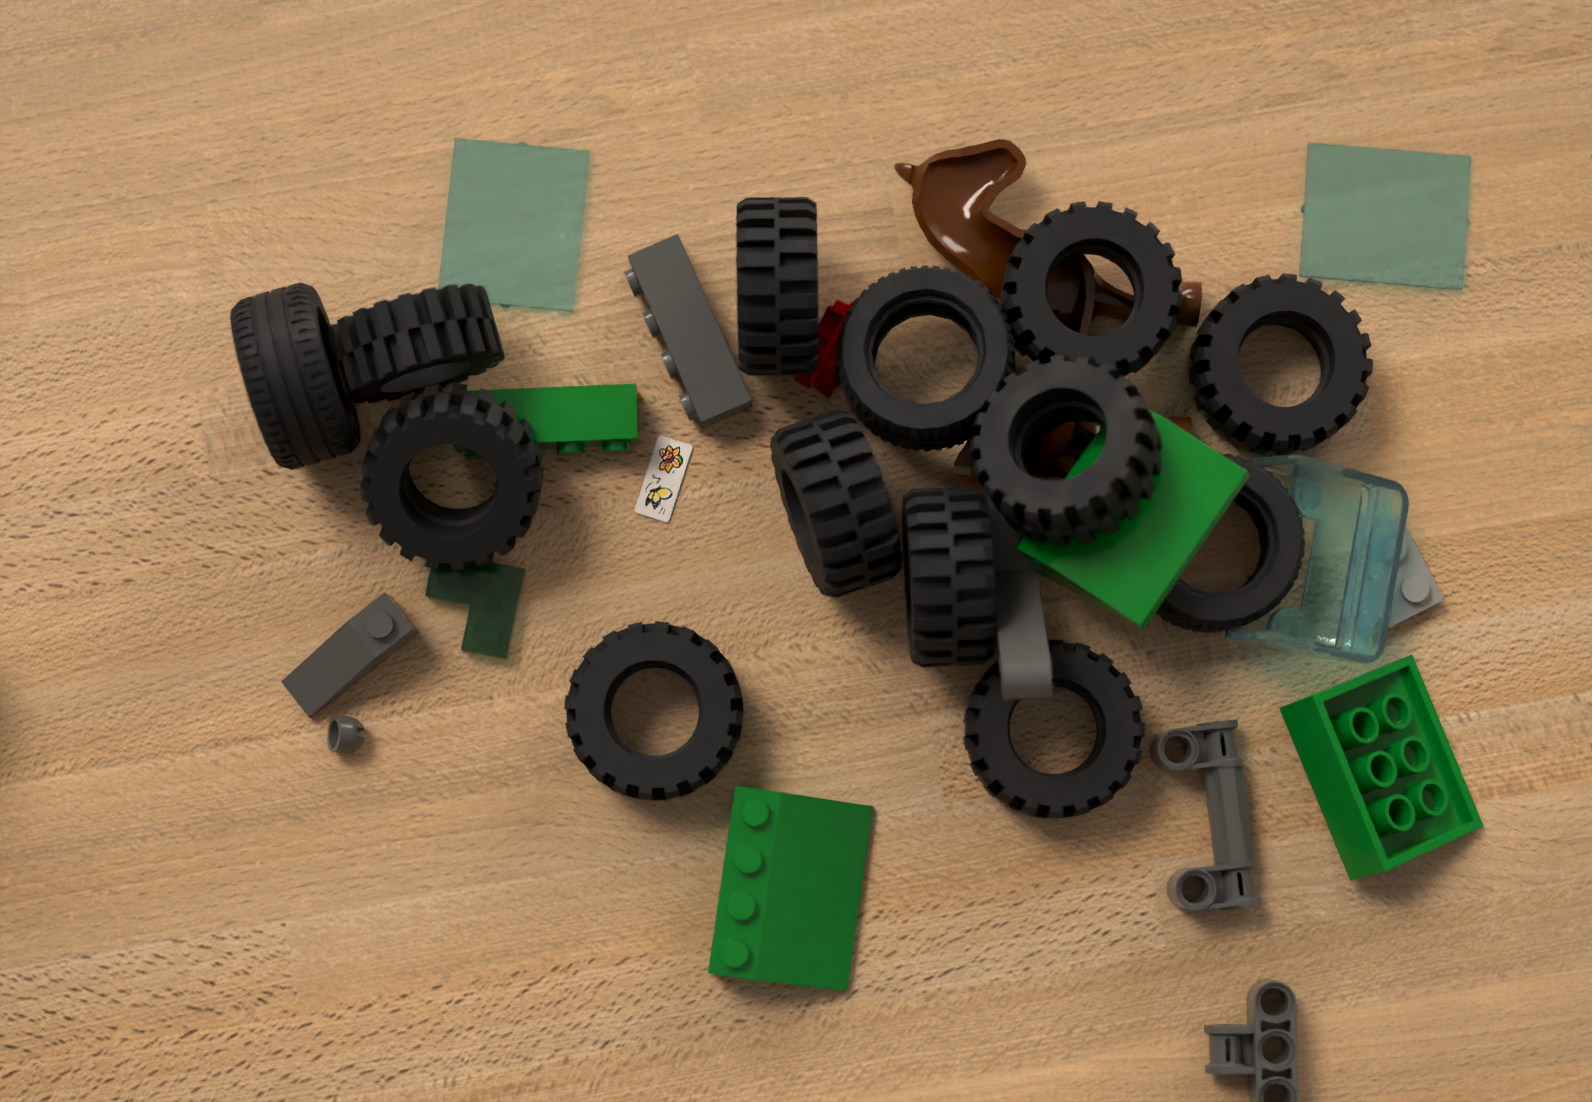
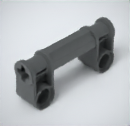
(1230, 879)

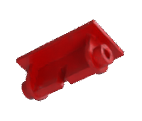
(826, 377)

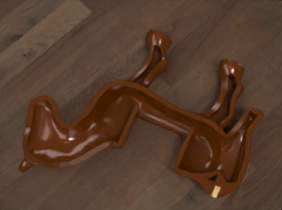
(953, 211)

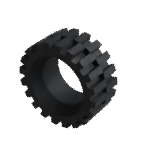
(415, 343)

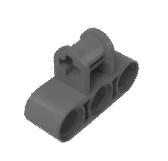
(1239, 1046)

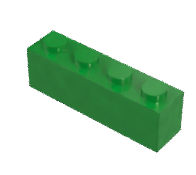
(575, 417)

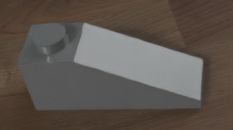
(350, 654)

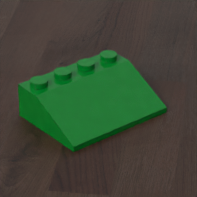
(1144, 560)
(1381, 768)
(790, 889)

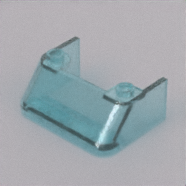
(1349, 564)

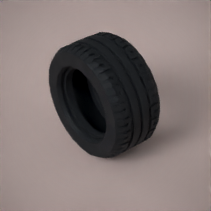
(912, 295)
(293, 376)
(1275, 572)

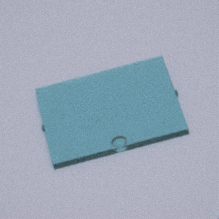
(1385, 216)
(515, 222)

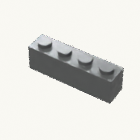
(689, 332)

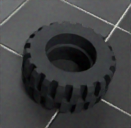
(1106, 235)
(777, 286)
(1317, 318)
(1032, 407)
(836, 503)
(439, 531)
(948, 576)
(591, 699)
(1070, 792)

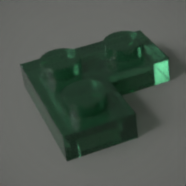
(493, 600)

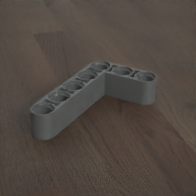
(1018, 617)

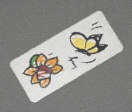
(663, 478)

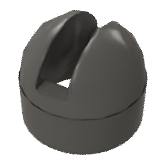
(343, 734)

